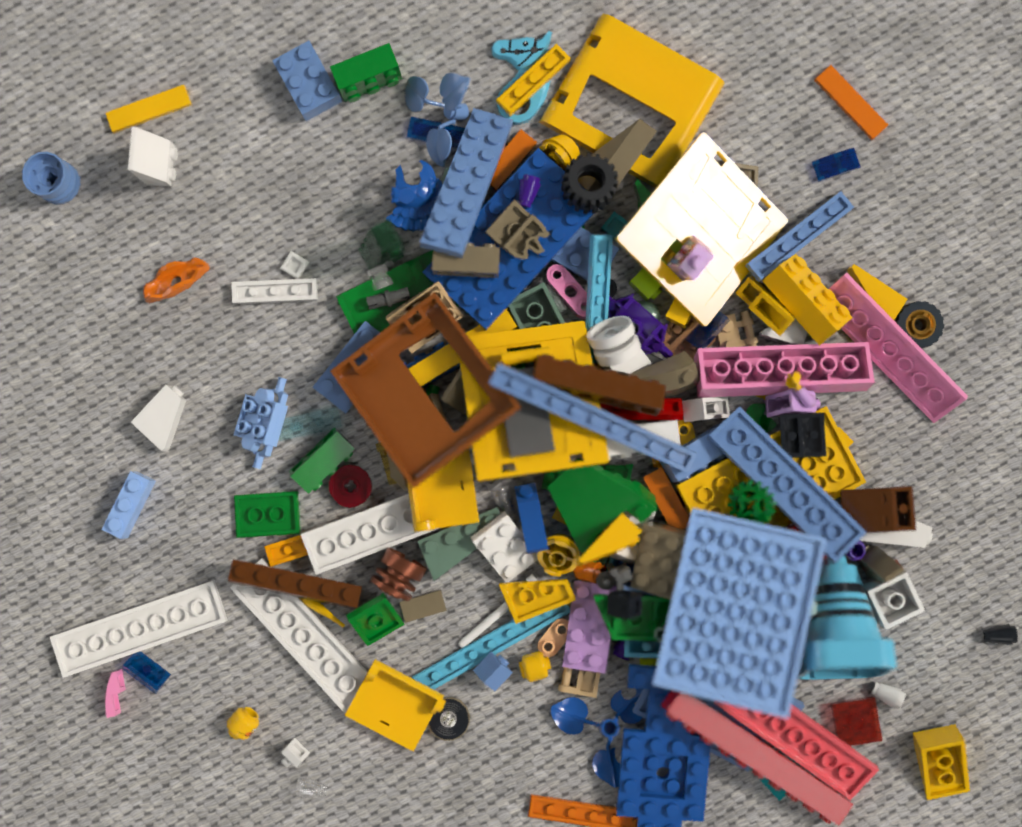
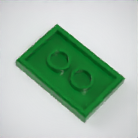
(267, 514)

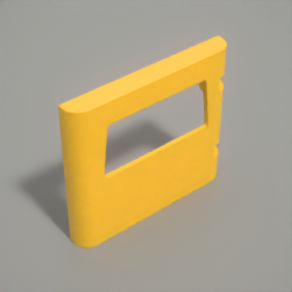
(645, 73)

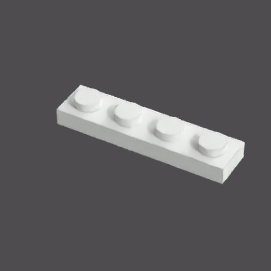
(274, 291)

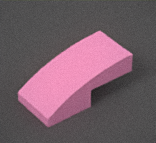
(115, 685)

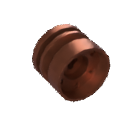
(398, 575)

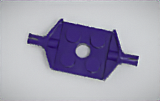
(650, 332)

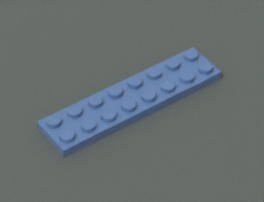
(466, 183)
(792, 487)

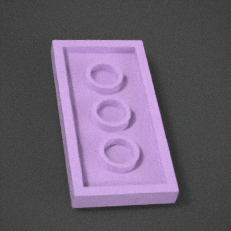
(587, 634)

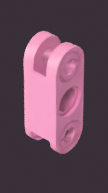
(566, 281)

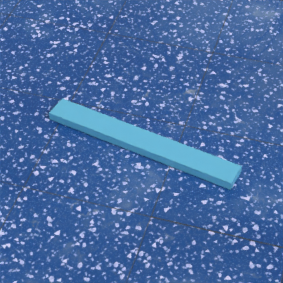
(492, 642)

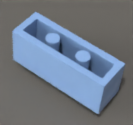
(128, 505)

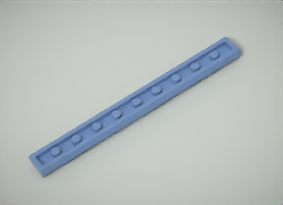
(592, 417)

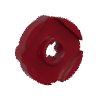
(343, 476)

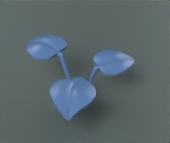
(452, 90)

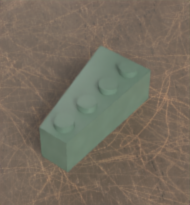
(452, 544)

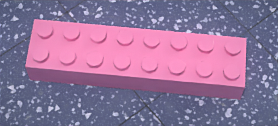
(765, 369)

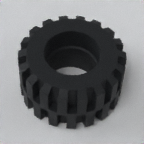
(593, 167)

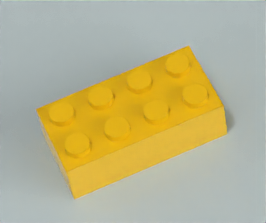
(807, 299)

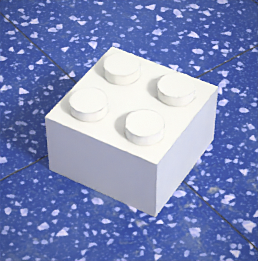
(893, 600)

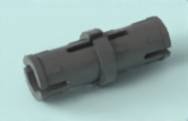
(388, 298)

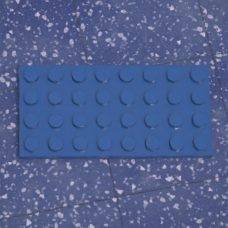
(489, 297)

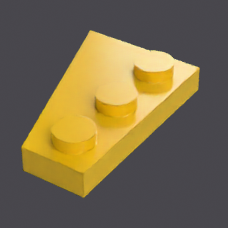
(534, 598)

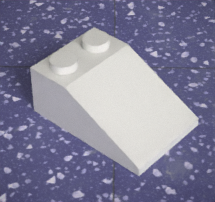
(152, 158)

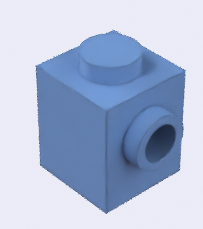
(493, 670)

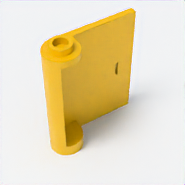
(442, 501)
(394, 705)

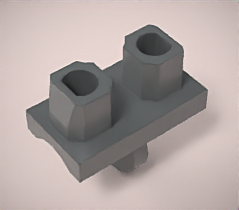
(614, 576)

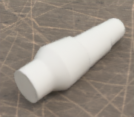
(557, 299)

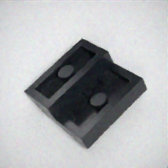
(803, 435)

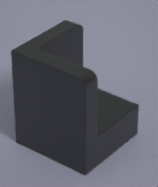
(624, 604)

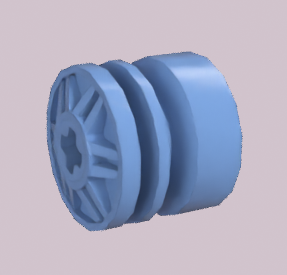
(41, 172)

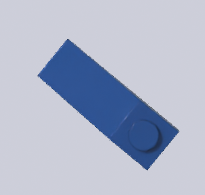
(531, 518)

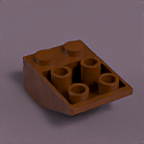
(881, 508)

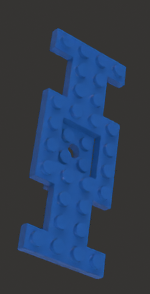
(661, 743)

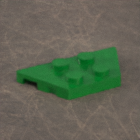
(642, 628)

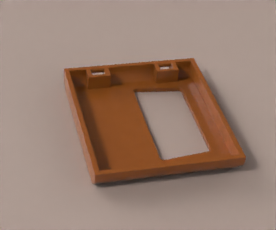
(399, 407)

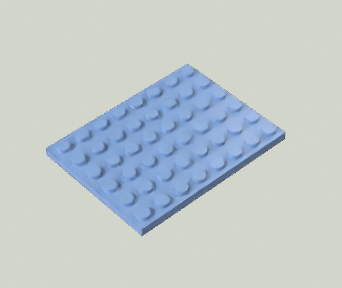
(740, 612)

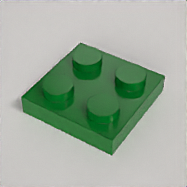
(375, 619)

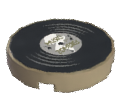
(451, 721)

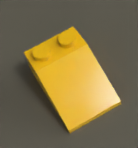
(942, 761)

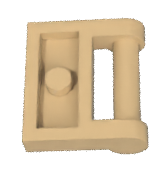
(586, 683)

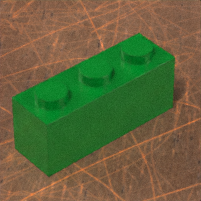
(322, 460)

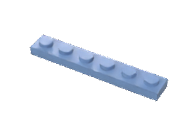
(799, 236)

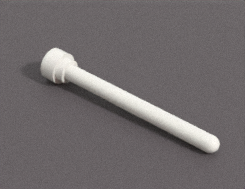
(488, 621)

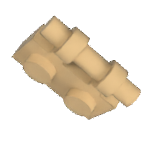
(730, 334)

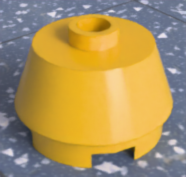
(560, 150)
(561, 555)

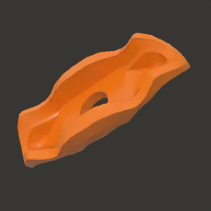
(161, 286)

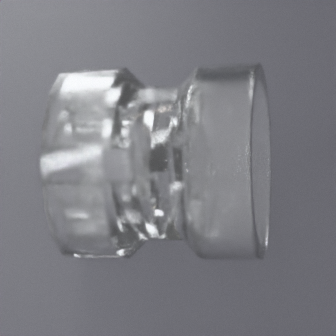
(379, 276)

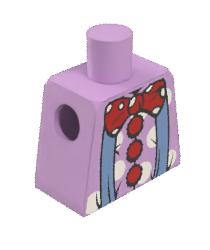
(691, 259)

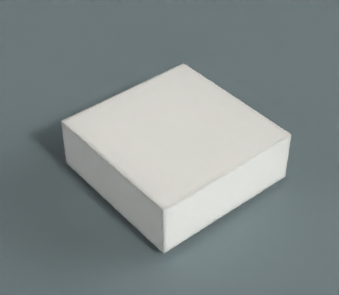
(294, 265)

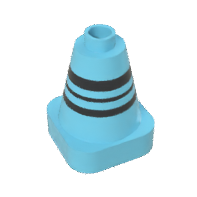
(844, 633)

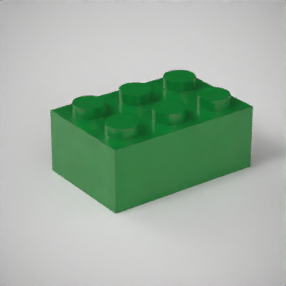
(366, 73)

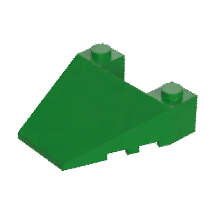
(595, 498)

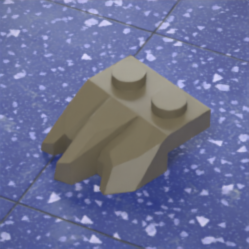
(517, 231)

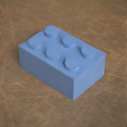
(307, 80)

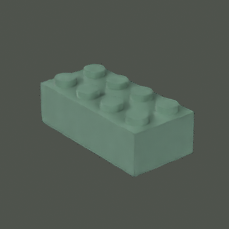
(535, 309)

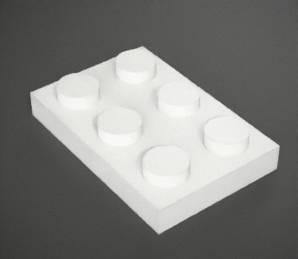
(504, 547)

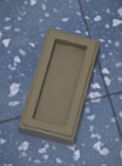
(423, 606)

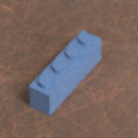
(706, 452)

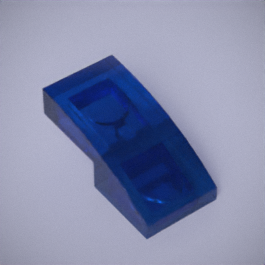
(836, 164)

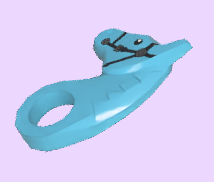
(522, 55)

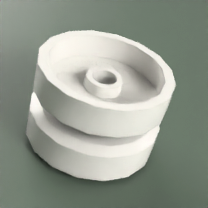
(614, 341)

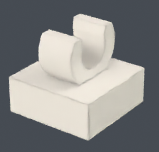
(294, 753)

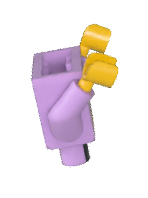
(791, 401)

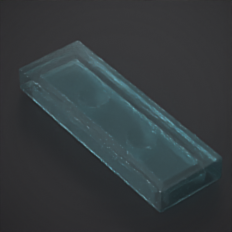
(310, 423)

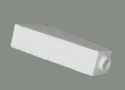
(917, 538)

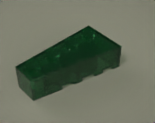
(381, 245)

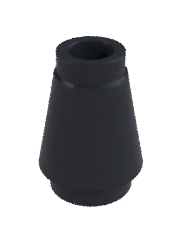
(1001, 634)

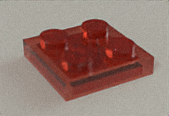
(857, 721)

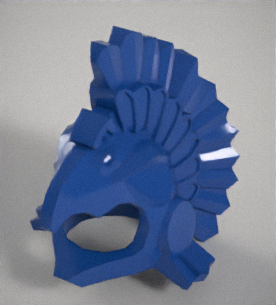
(414, 201)

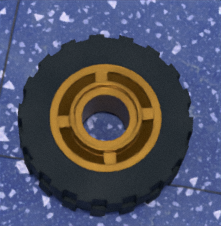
(931, 322)

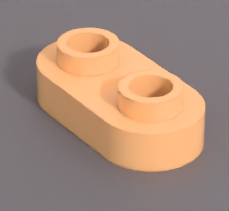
(554, 637)

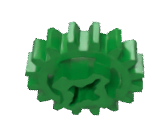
(742, 495)

